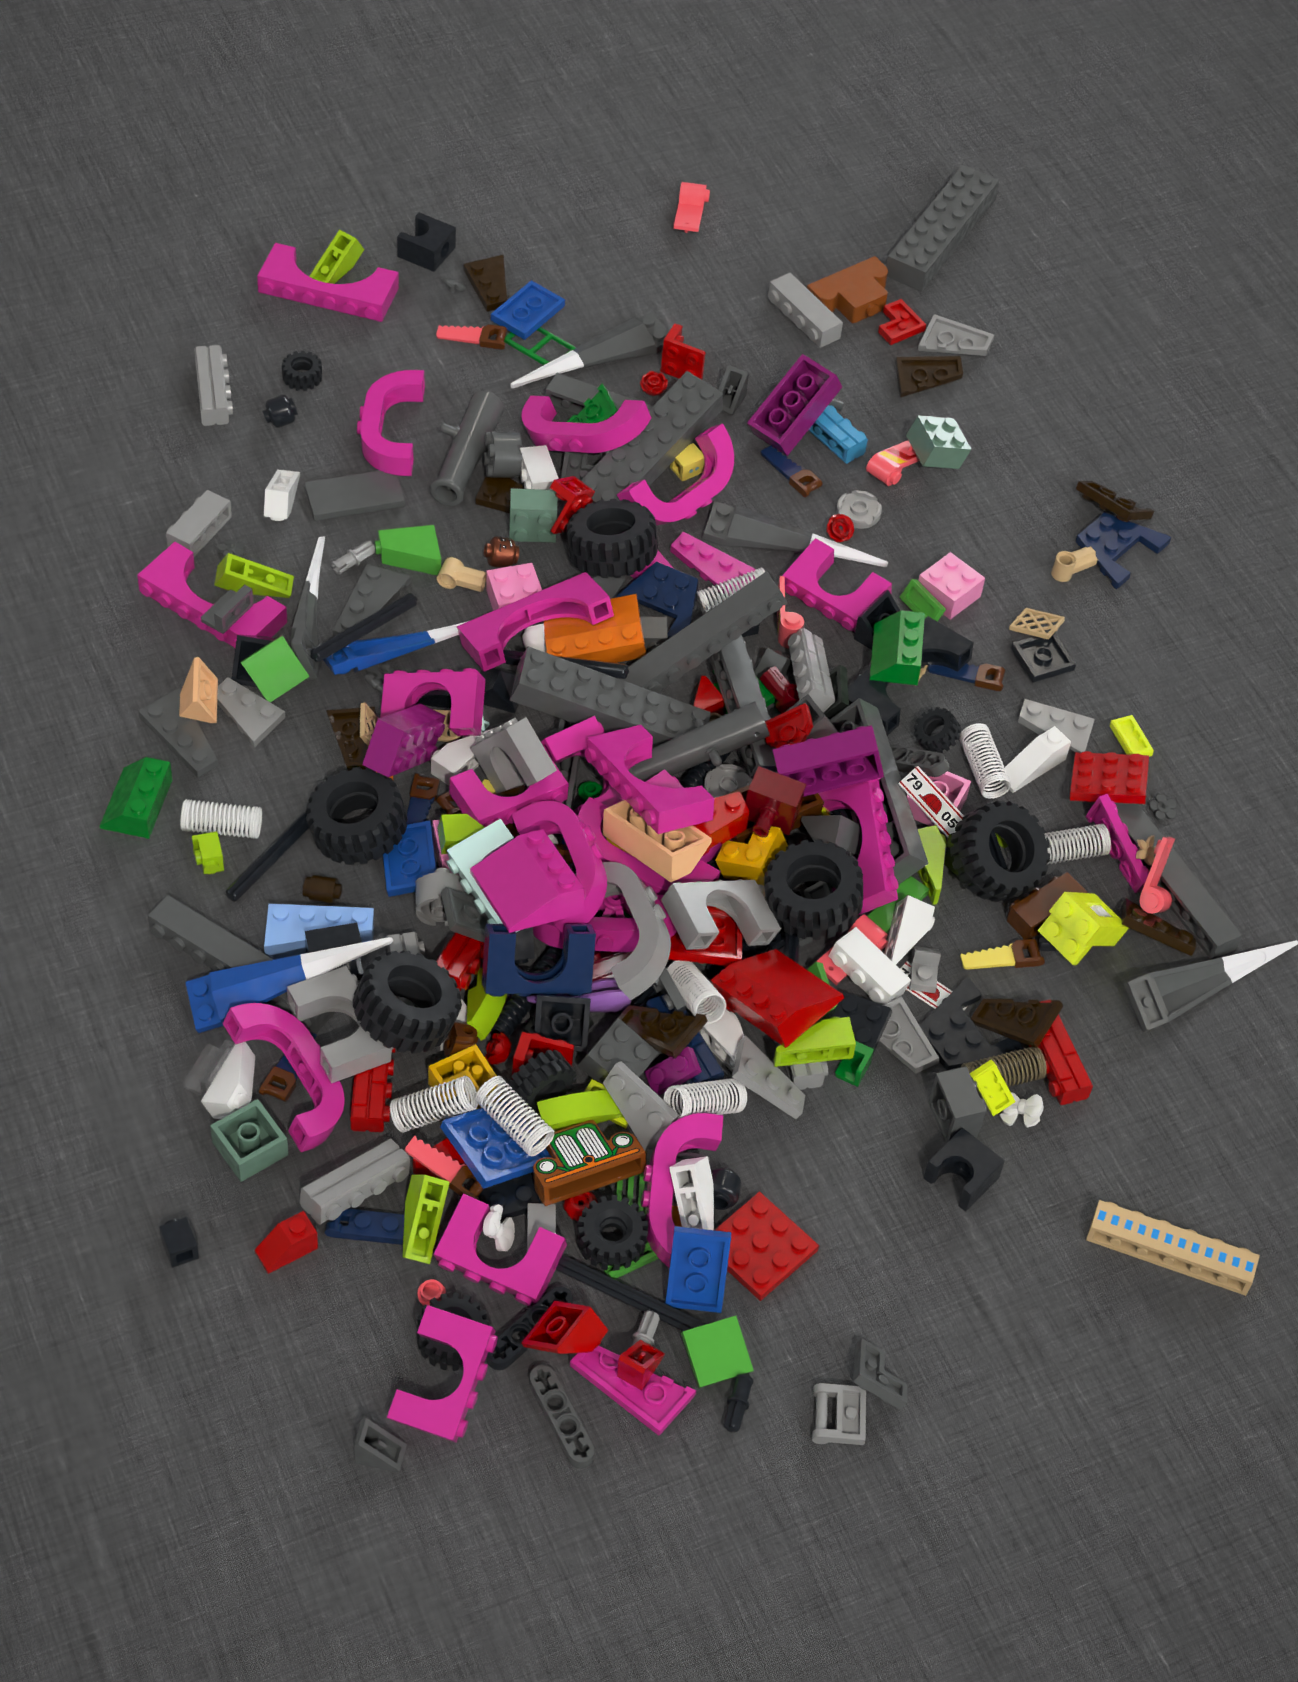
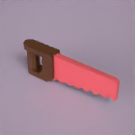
(474, 335)
(444, 1167)

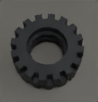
(302, 361)
(931, 721)

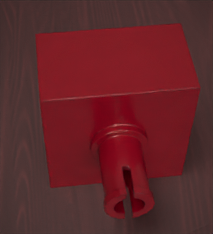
(773, 801)

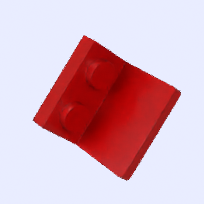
(680, 357)
(577, 496)
(532, 1044)

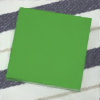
(275, 669)
(717, 1351)

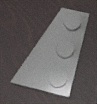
(954, 337)
(249, 711)
(1042, 717)
(906, 1039)
(759, 1074)
(640, 1105)

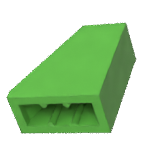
(410, 548)

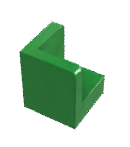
(854, 1069)

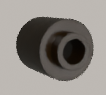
(322, 889)

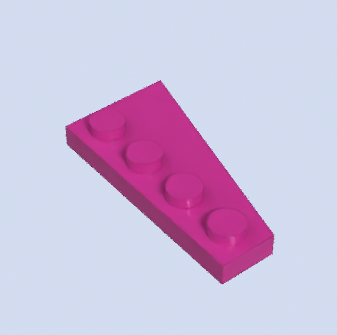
(709, 561)
(1122, 848)
(653, 1406)

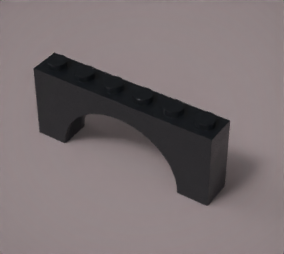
(939, 647)

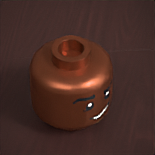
(501, 552)

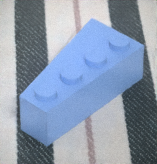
(289, 922)

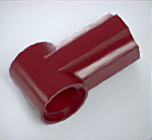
(782, 690)

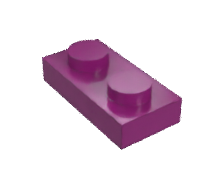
(673, 1071)

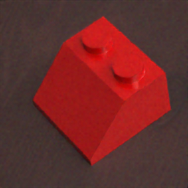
(566, 1330)

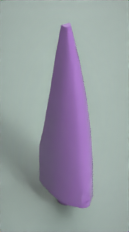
(604, 996)

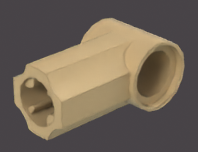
(1068, 563)
(455, 573)

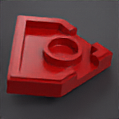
(789, 727)

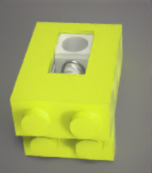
(1080, 923)

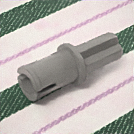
(353, 557)
(647, 1328)

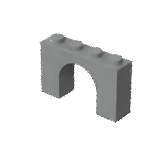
(512, 755)
(740, 899)
(335, 993)

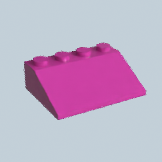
(529, 882)

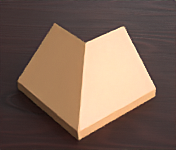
(199, 693)

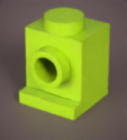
(208, 852)

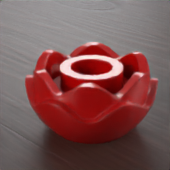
(653, 383)
(834, 530)
(498, 1049)
(575, 1210)

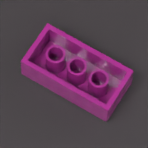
(794, 404)
(404, 740)
(831, 760)

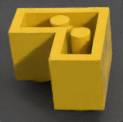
(751, 859)
(467, 1063)

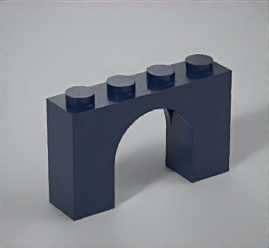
(570, 974)

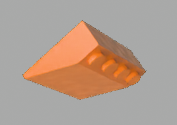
(607, 641)

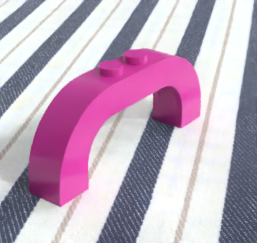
(384, 393)
(583, 437)
(718, 469)
(593, 813)
(590, 871)
(611, 933)
(291, 1036)
(686, 1133)

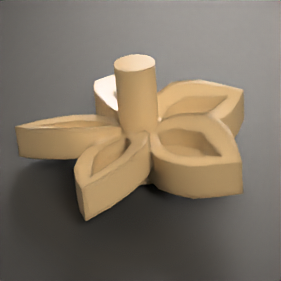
(1146, 850)

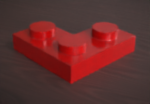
(903, 322)

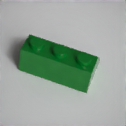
(898, 648)
(138, 797)

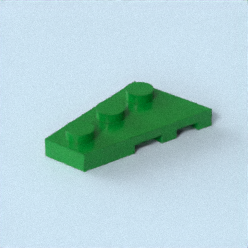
(597, 409)

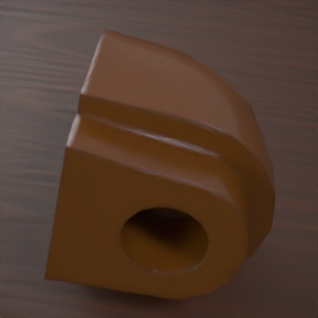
(460, 1038)

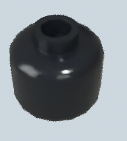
(280, 411)
(726, 1188)

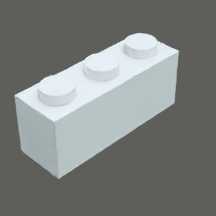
(537, 468)
(869, 967)

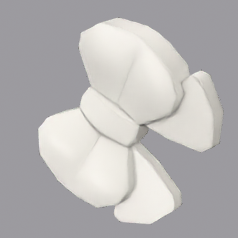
(1031, 1108)
(501, 1232)

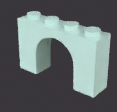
(472, 851)

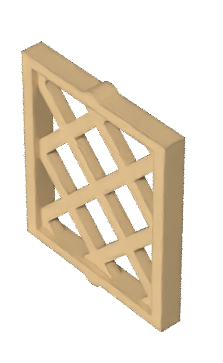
(1048, 619)
(366, 712)

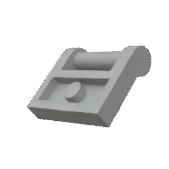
(850, 1414)

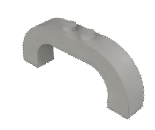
(653, 949)

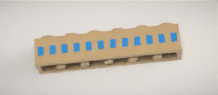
(1173, 1247)

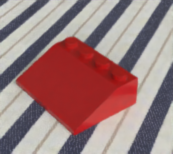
(776, 995)

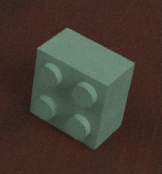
(938, 442)
(532, 515)
(249, 1140)

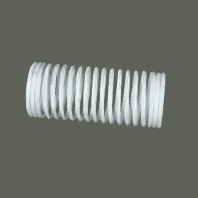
(703, 600)
(988, 778)
(222, 814)
(1097, 829)
(706, 987)
(703, 1100)
(403, 1105)
(529, 1141)

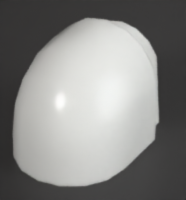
(535, 637)

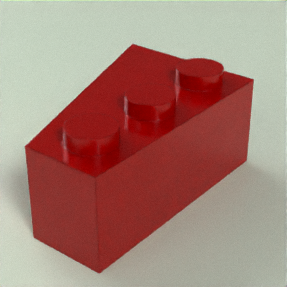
(728, 821)

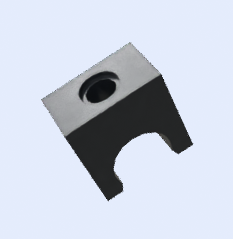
(430, 245)
(335, 937)
(971, 1161)

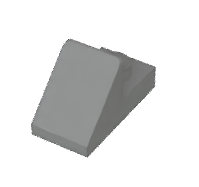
(924, 969)

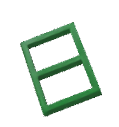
(531, 353)

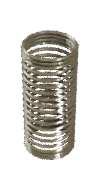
(1028, 1060)

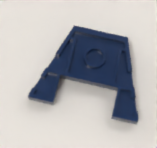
(1115, 537)
(666, 592)

